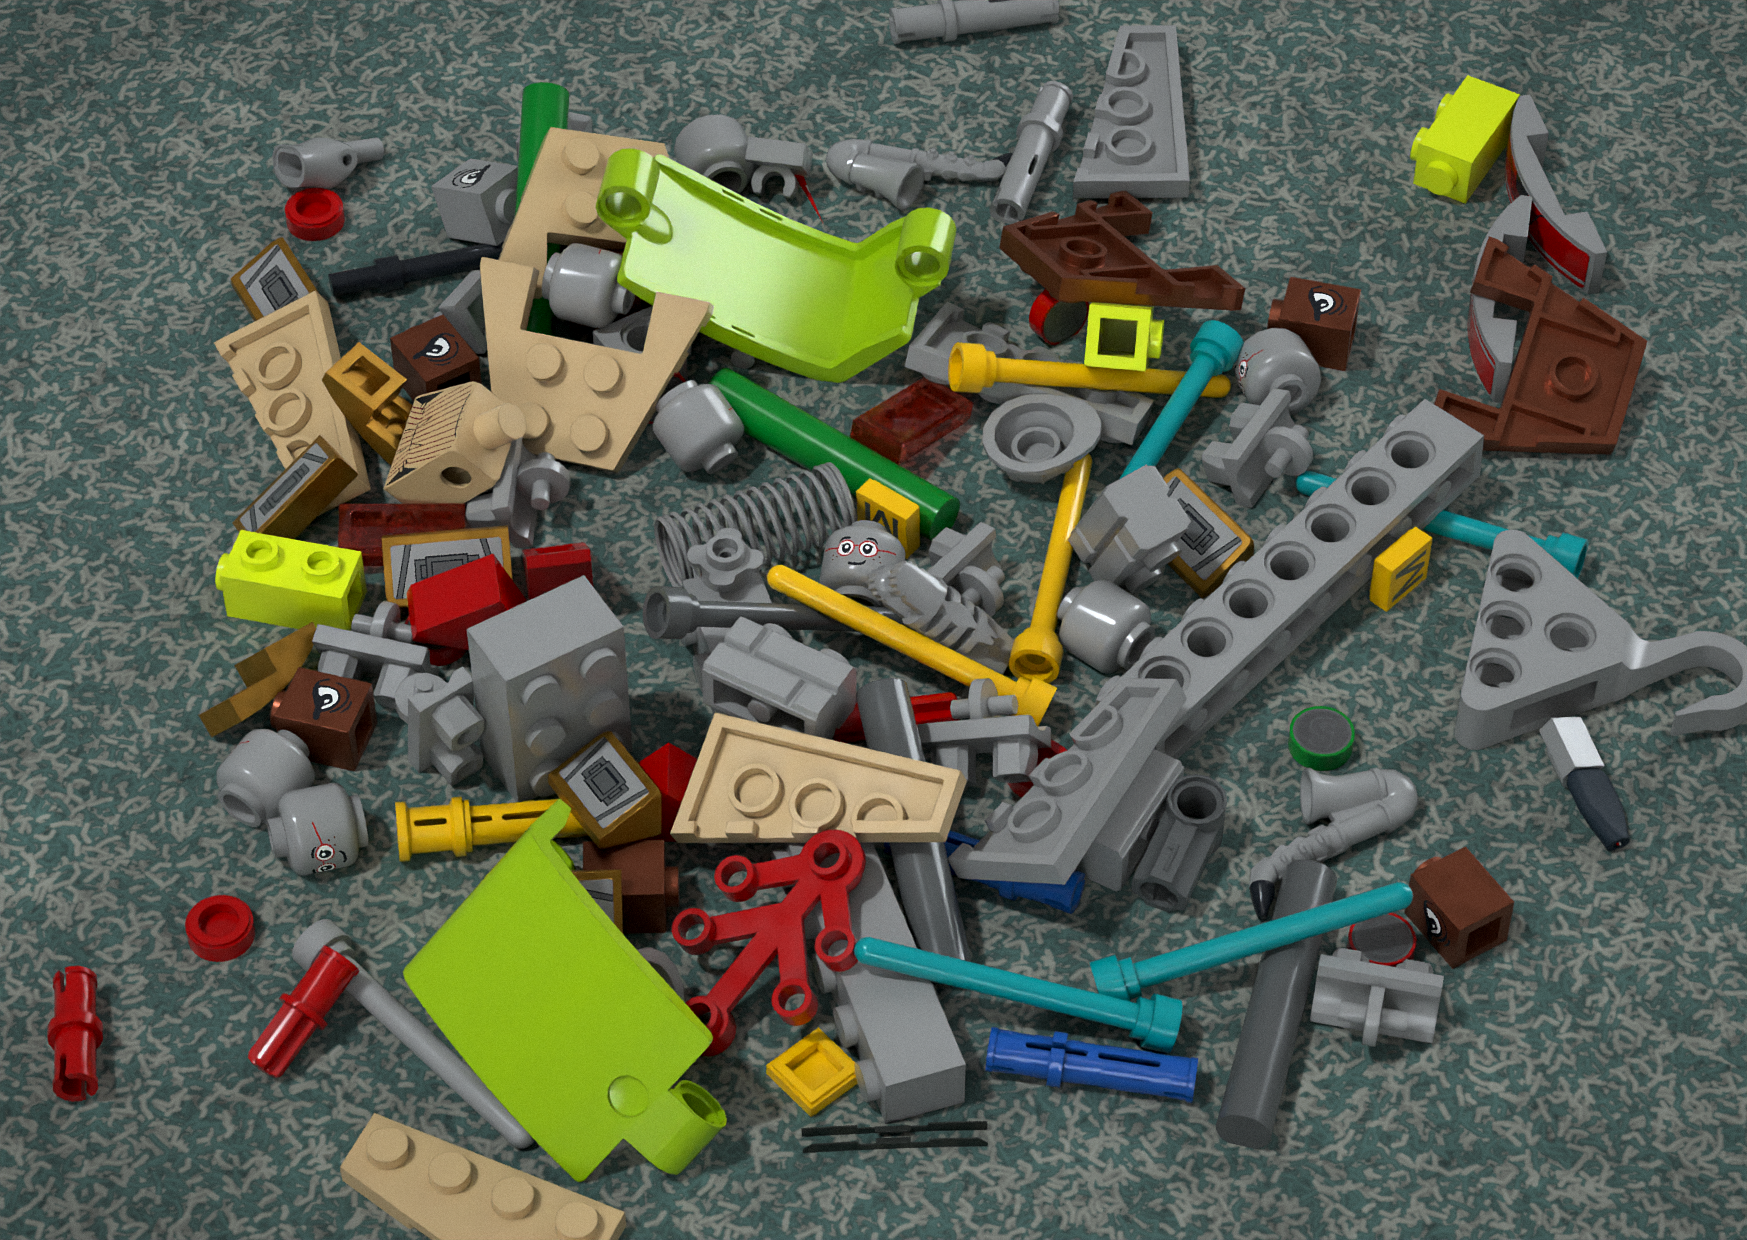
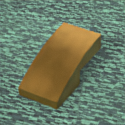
(370, 398)
(264, 677)

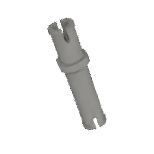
(958, 17)
(1037, 136)

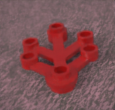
(776, 929)

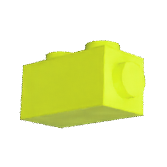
(1463, 139)
(1122, 336)
(291, 582)

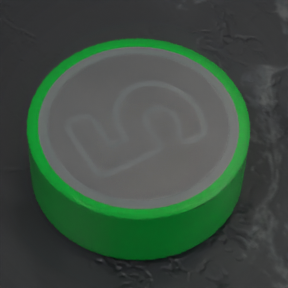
(1321, 738)

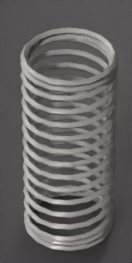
(673, 542)

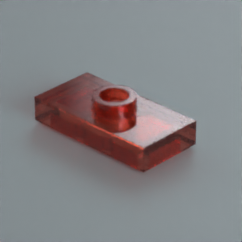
(911, 420)
(365, 524)

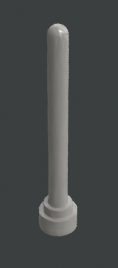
(411, 1031)

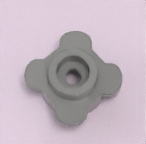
(725, 561)

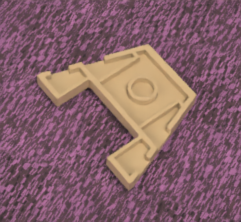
(563, 197)
(577, 396)

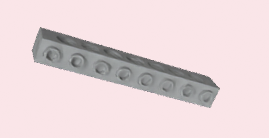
(1307, 569)

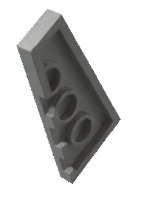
(1138, 121)
(1121, 412)
(1074, 790)

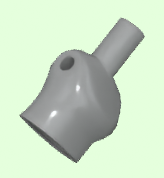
(322, 161)

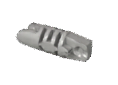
(941, 613)

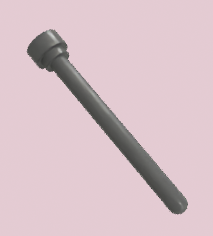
(675, 612)

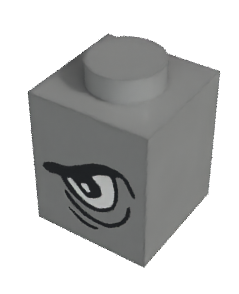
(478, 201)

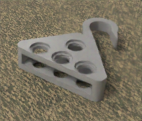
(1572, 654)

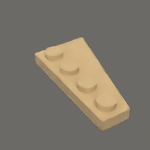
(281, 373)
(791, 785)
(464, 1194)

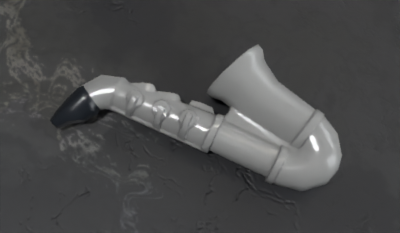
(901, 172)
(1358, 809)

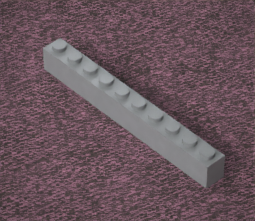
(888, 1016)

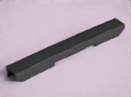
(897, 1142)

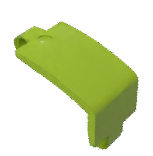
(773, 282)
(566, 1014)

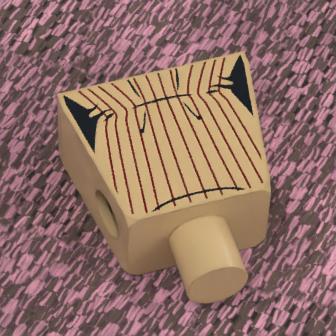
(453, 445)

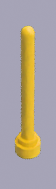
(974, 368)
(1038, 647)
(1031, 696)

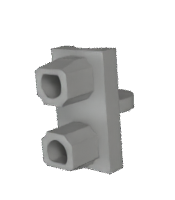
(1262, 448)
(523, 488)
(969, 565)
(373, 646)
(441, 723)
(1010, 738)
(1376, 996)

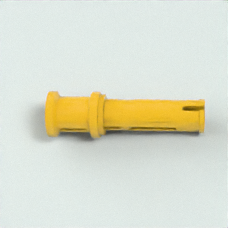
(461, 826)

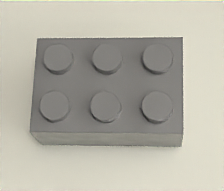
(548, 684)

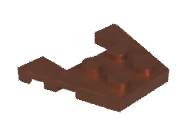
(1094, 262)
(1568, 373)

